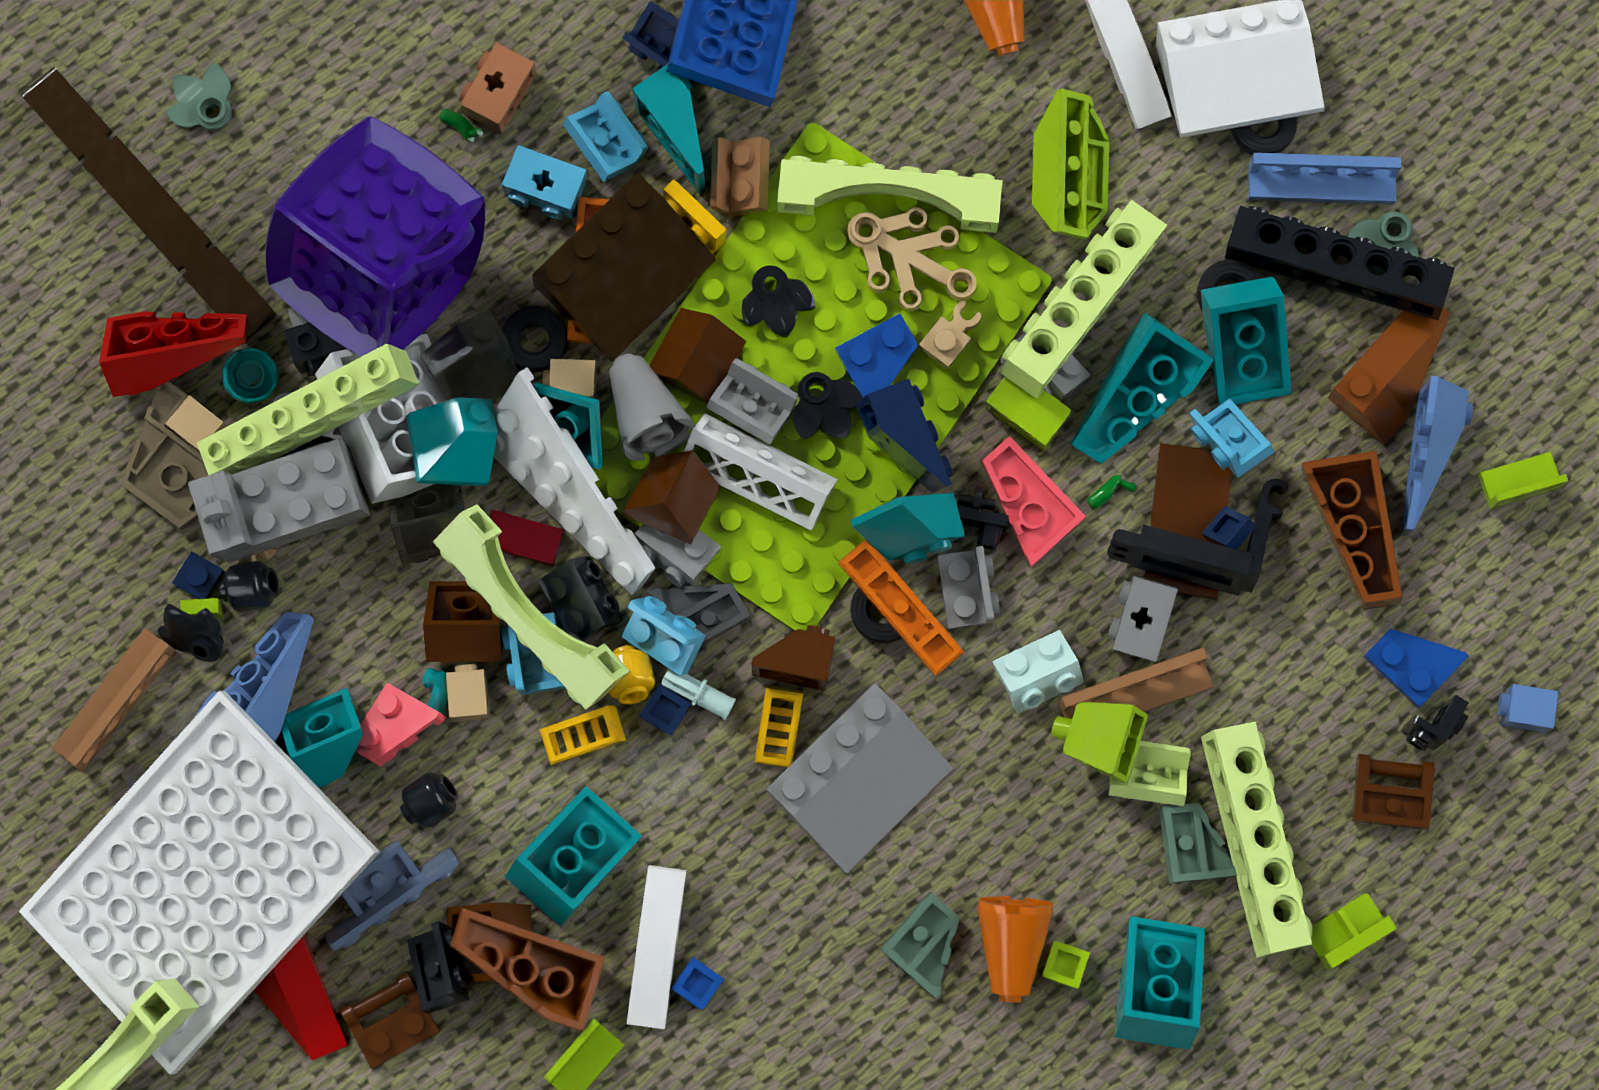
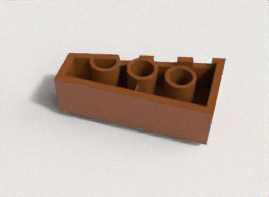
(1358, 522)

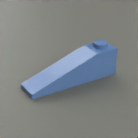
(1438, 424)
(267, 681)

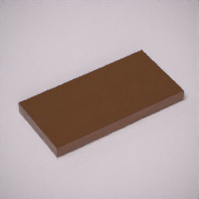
(1186, 499)

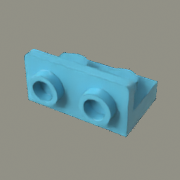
(662, 634)

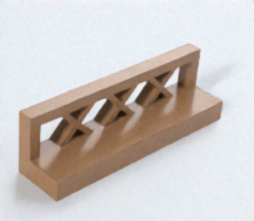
(1149, 686)
(114, 700)

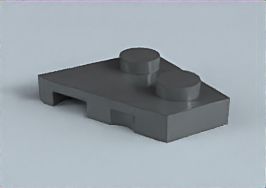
(711, 608)

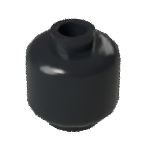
(249, 586)
(428, 800)

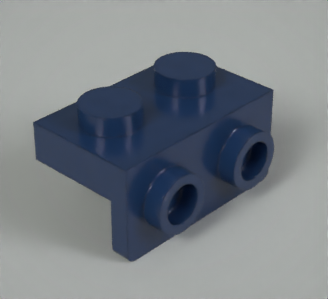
(653, 34)

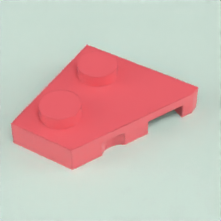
(394, 724)

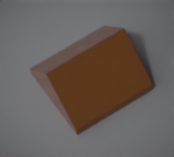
(696, 353)
(674, 495)

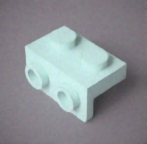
(1039, 671)

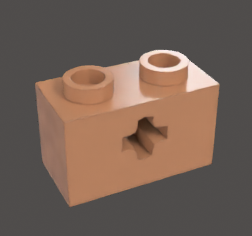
(497, 107)

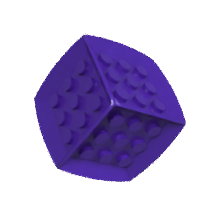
(374, 238)

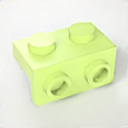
(1156, 775)

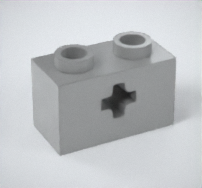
(1158, 601)

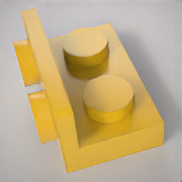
(696, 217)

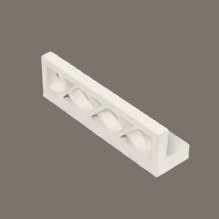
(767, 464)

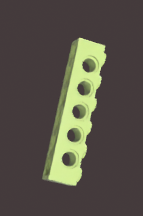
(1035, 370)
(310, 411)
(1249, 858)

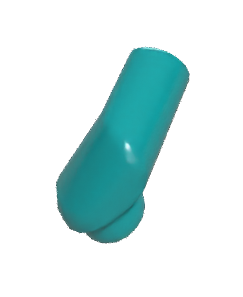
(439, 696)

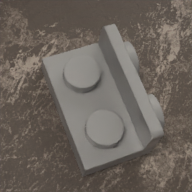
(967, 588)

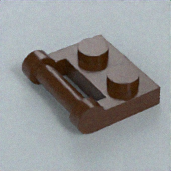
(1389, 803)
(395, 1032)

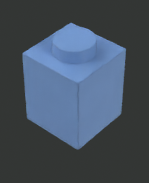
(1528, 708)

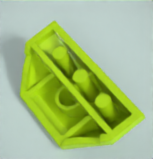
(1070, 165)

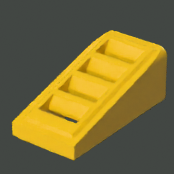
(785, 694)
(613, 725)

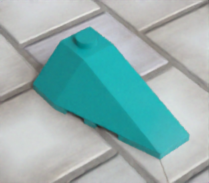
(1144, 380)

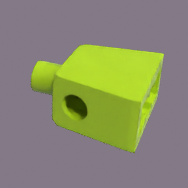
(1103, 736)

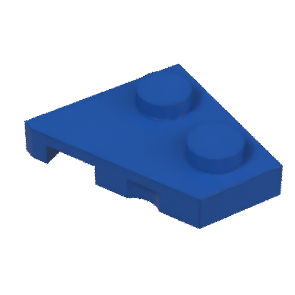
(877, 355)
(1414, 664)

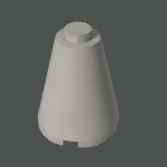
(646, 410)

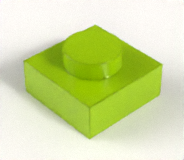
(193, 606)
(1065, 964)

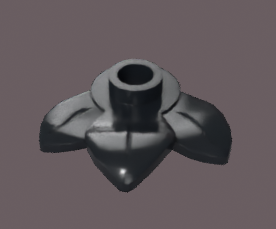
(776, 306)
(825, 412)
(192, 634)

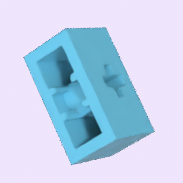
(533, 168)

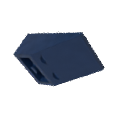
(900, 429)

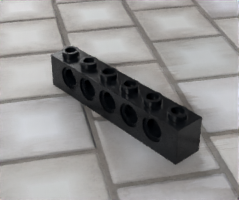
(1351, 278)

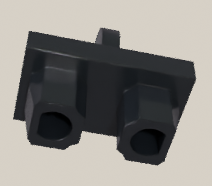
(989, 523)

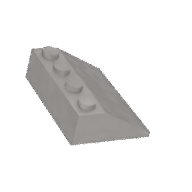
(859, 778)

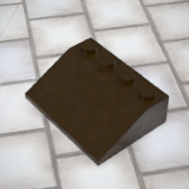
(623, 267)

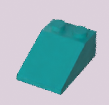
(668, 111)
(1247, 340)
(572, 856)
(1161, 983)

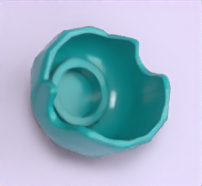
(245, 368)

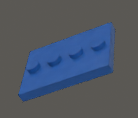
(733, 45)

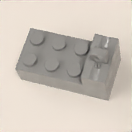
(278, 501)

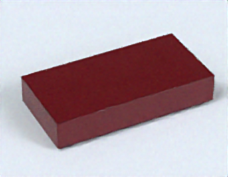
(527, 538)

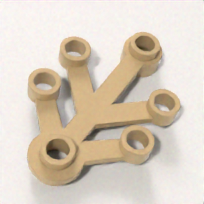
(906, 254)

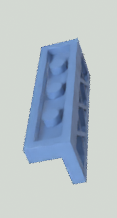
(1323, 178)

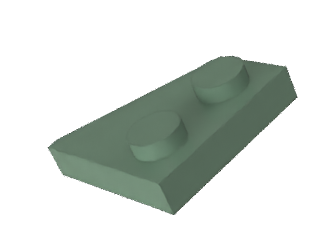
(1192, 846)
(924, 943)

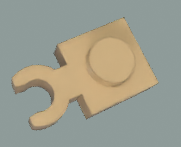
(947, 338)

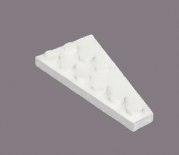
(563, 482)

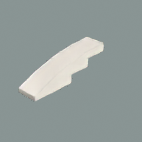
(1129, 60)
(656, 947)

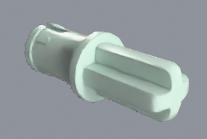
(699, 693)

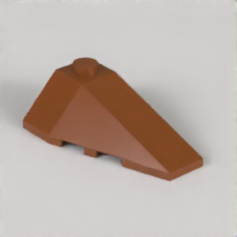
(1389, 375)
(537, 970)

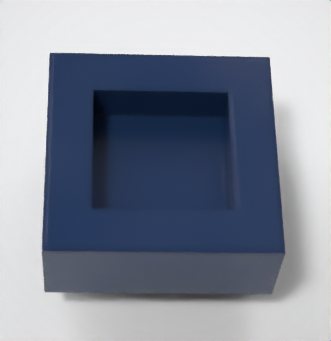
(1229, 528)
(198, 576)
(665, 710)

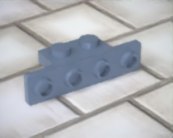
(383, 887)

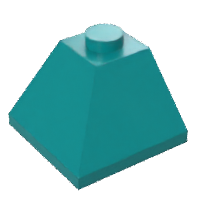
(580, 417)
(453, 442)
(323, 736)

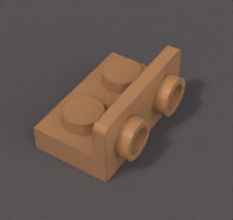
(740, 176)

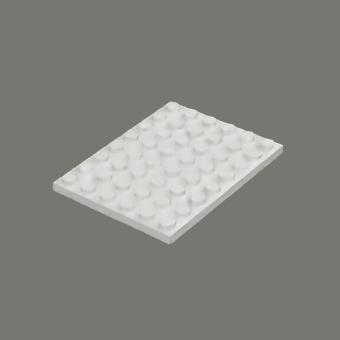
(200, 875)

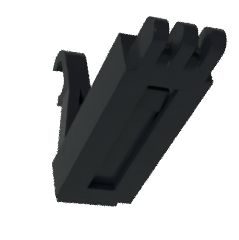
(1200, 560)

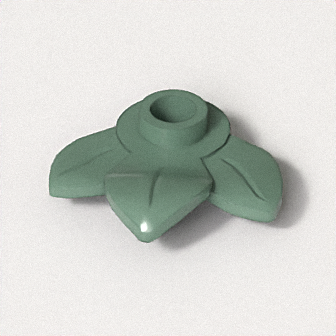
(199, 96)
(1377, 231)

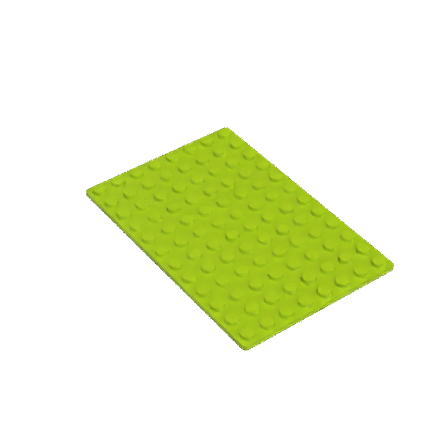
(761, 553)

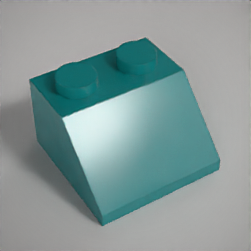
(912, 526)

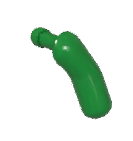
(461, 124)
(1106, 491)

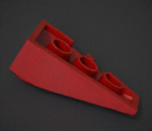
(149, 351)
(301, 1002)

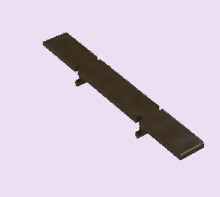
(145, 200)

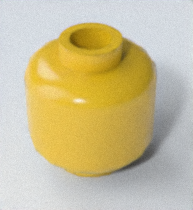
(638, 681)

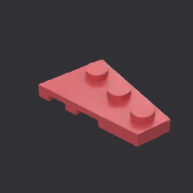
(1035, 504)

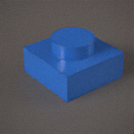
(697, 984)

